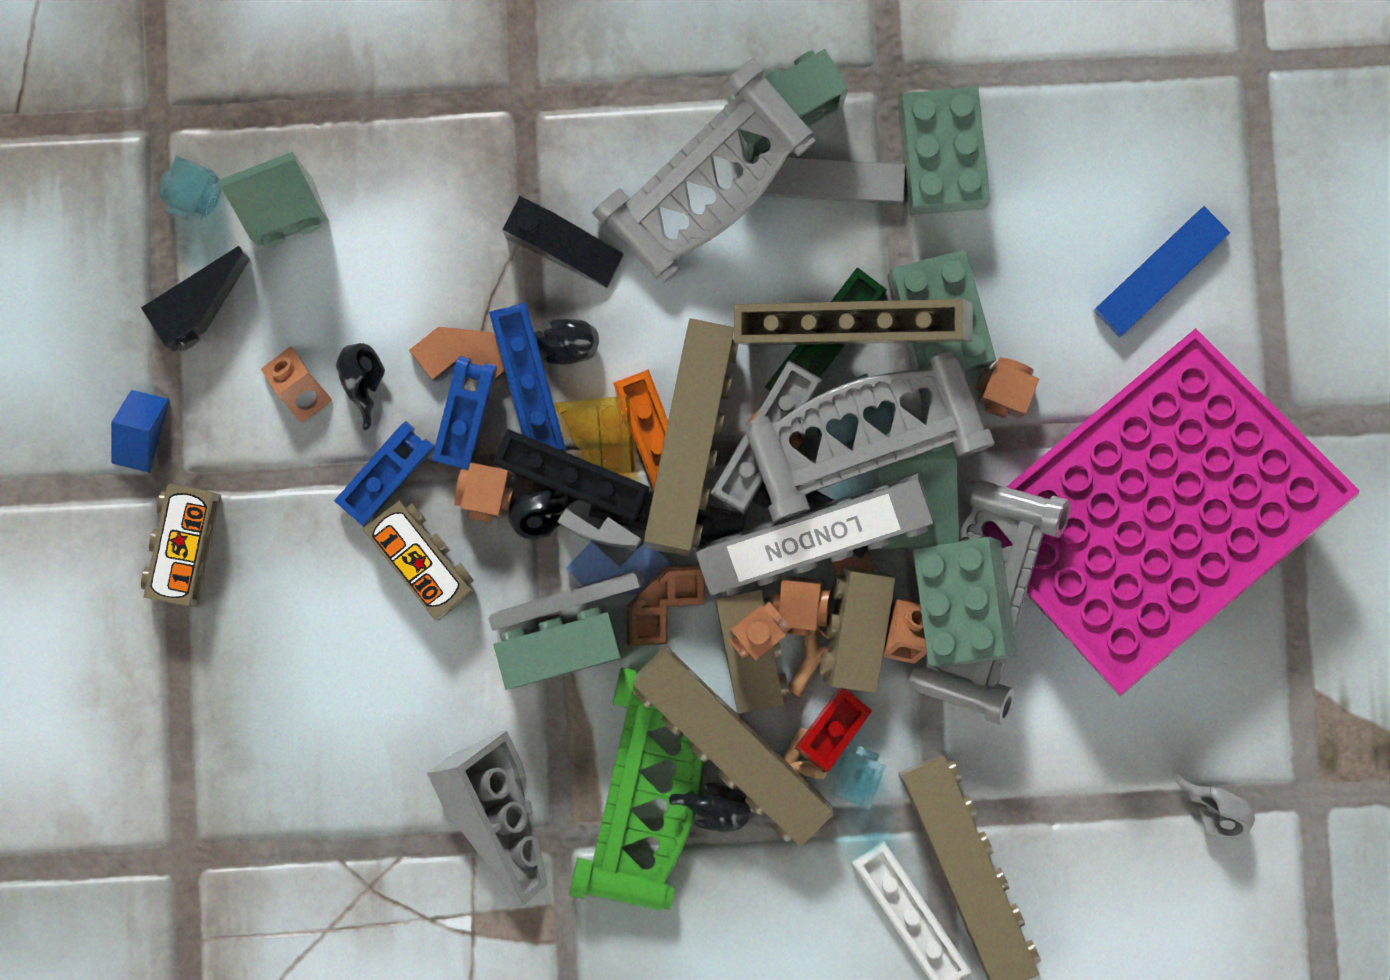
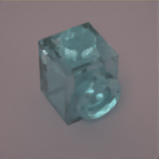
(189, 189)
(858, 777)

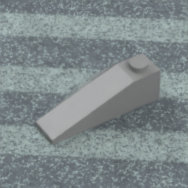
(488, 804)

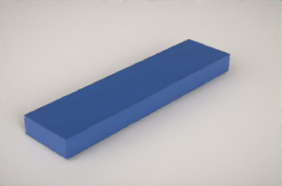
(1161, 271)
(526, 375)

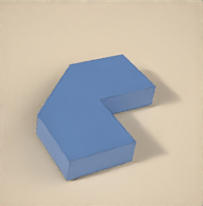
(595, 565)

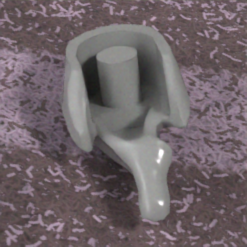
(1224, 811)

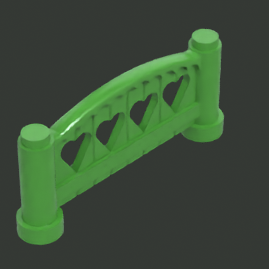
(613, 872)

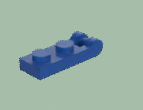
(464, 414)
(383, 474)

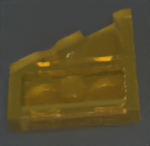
(601, 431)

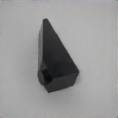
(561, 242)
(192, 304)

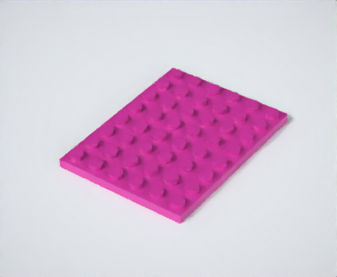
(1175, 509)

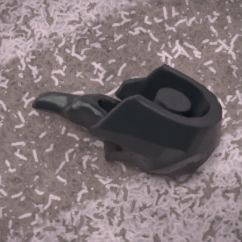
(568, 341)
(358, 371)
(533, 513)
(722, 808)

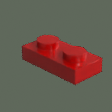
(833, 729)

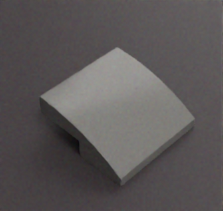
(609, 534)

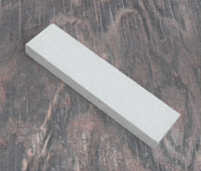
(910, 914)

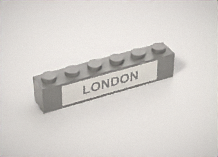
(815, 535)

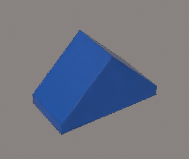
(137, 430)

